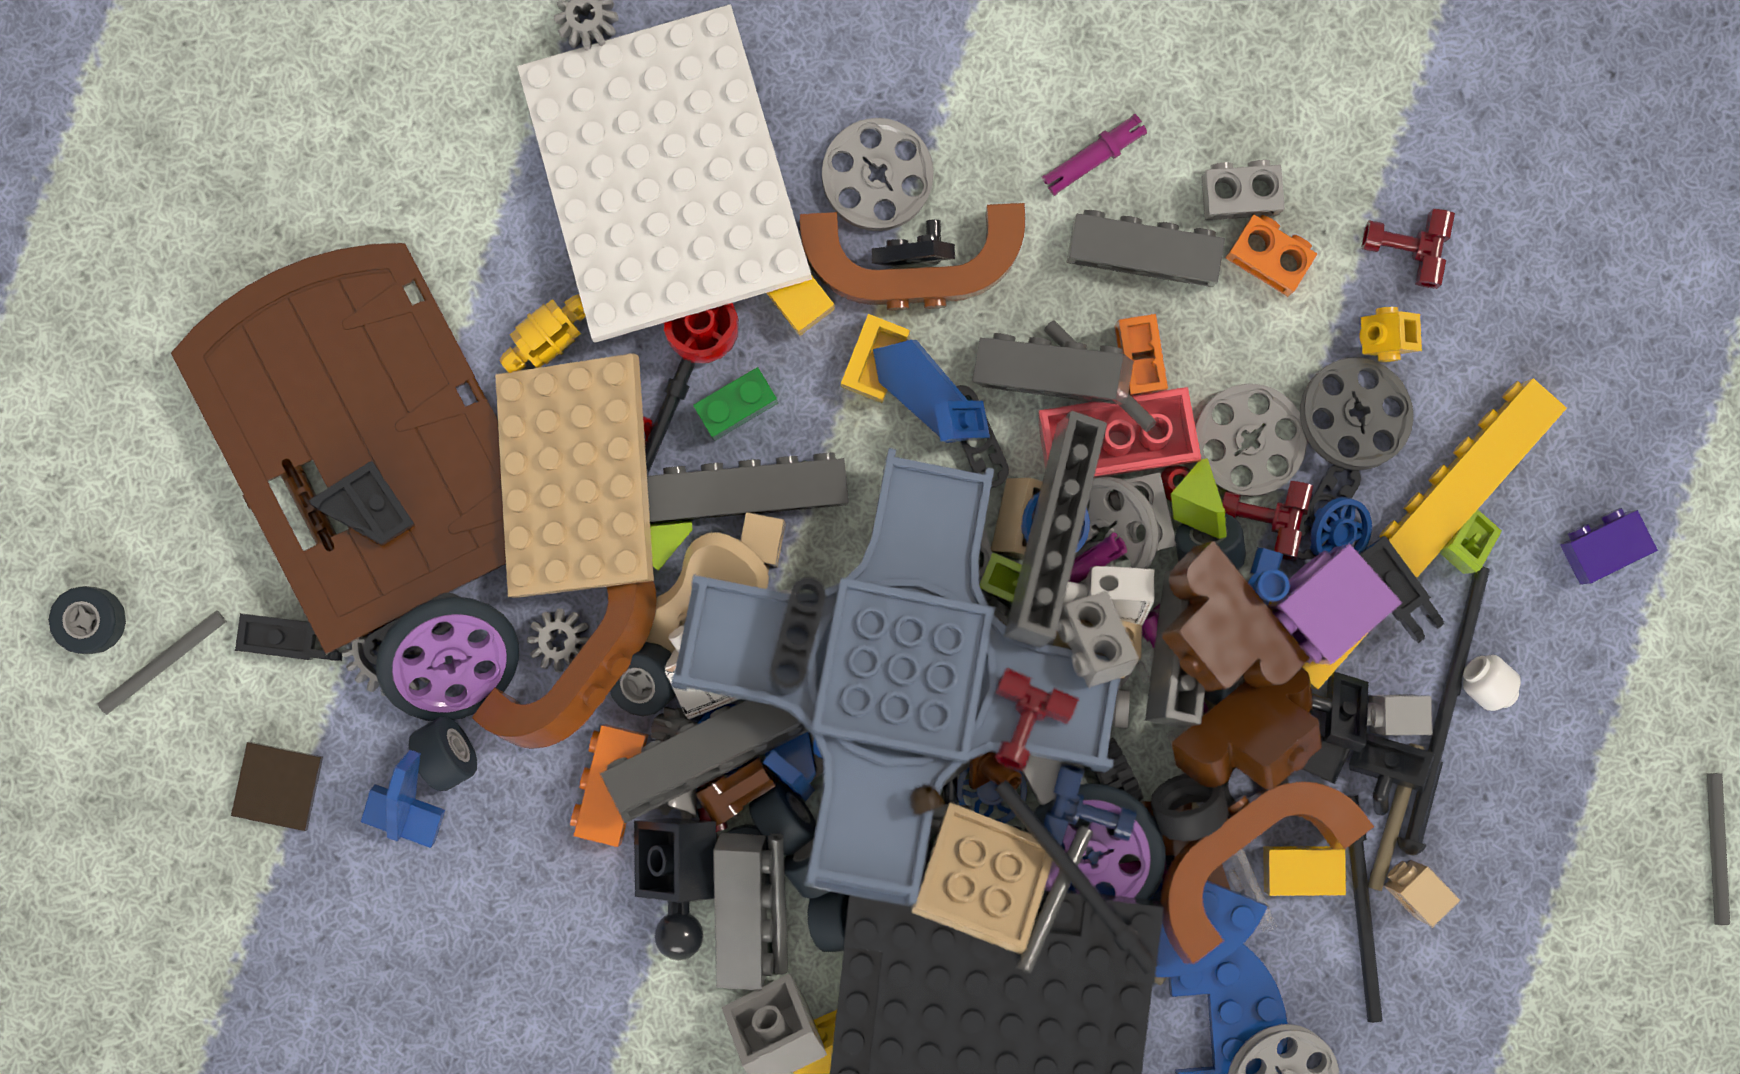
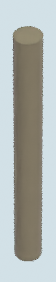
(1390, 835)

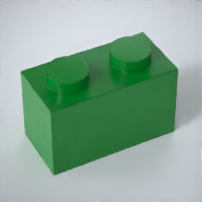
(736, 404)

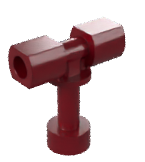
(1426, 246)
(1284, 519)
(1032, 705)

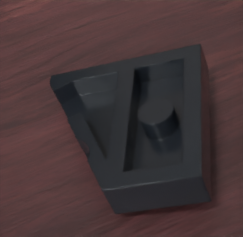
(365, 505)

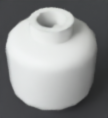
(1491, 682)

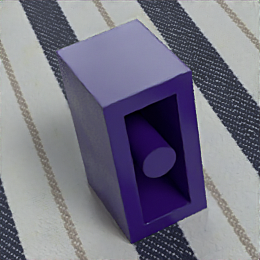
(1608, 546)

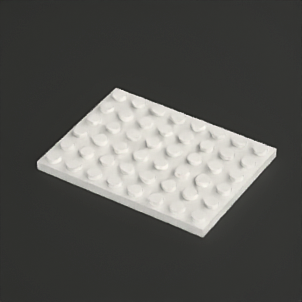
(663, 173)

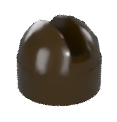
(924, 799)

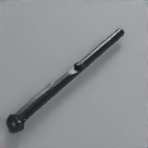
(1413, 841)

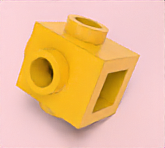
(1390, 334)

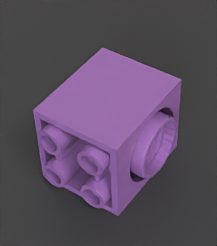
(1333, 604)

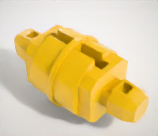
(544, 334)

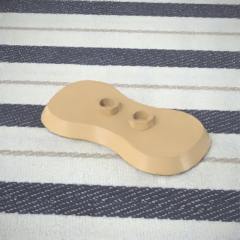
(712, 557)

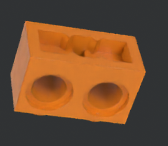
(1267, 264)
(1142, 344)

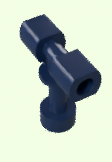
(1070, 806)

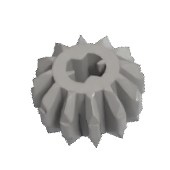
(589, 30)
(547, 636)

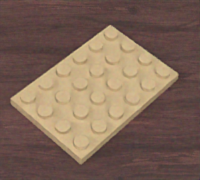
(574, 476)

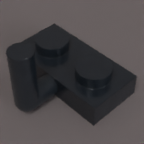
(927, 249)
(1345, 711)
(1391, 764)

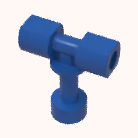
(1266, 578)

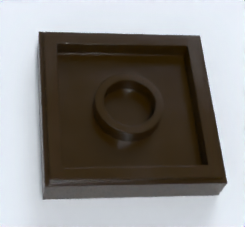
(277, 786)

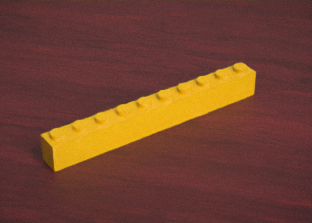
(1465, 484)

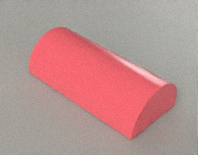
(1125, 443)

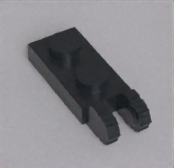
(1402, 582)
(279, 638)

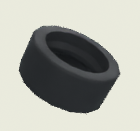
(1192, 823)

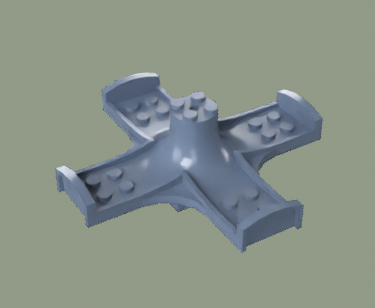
(893, 677)

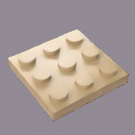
(984, 879)

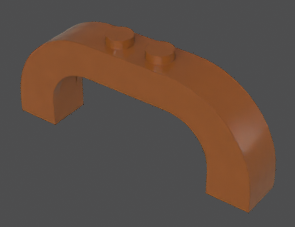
(914, 285)
(584, 681)
(1182, 889)

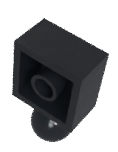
(675, 866)

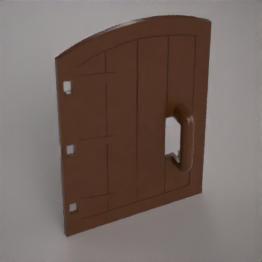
(345, 374)

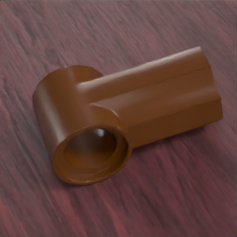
(727, 795)

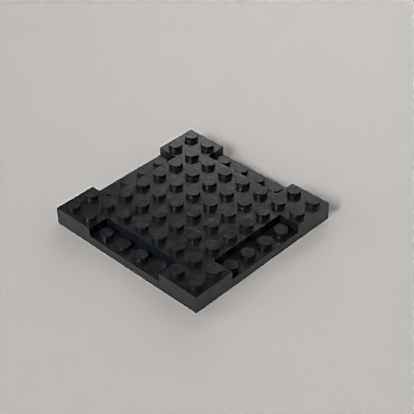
(956, 1004)

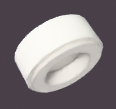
(1121, 710)

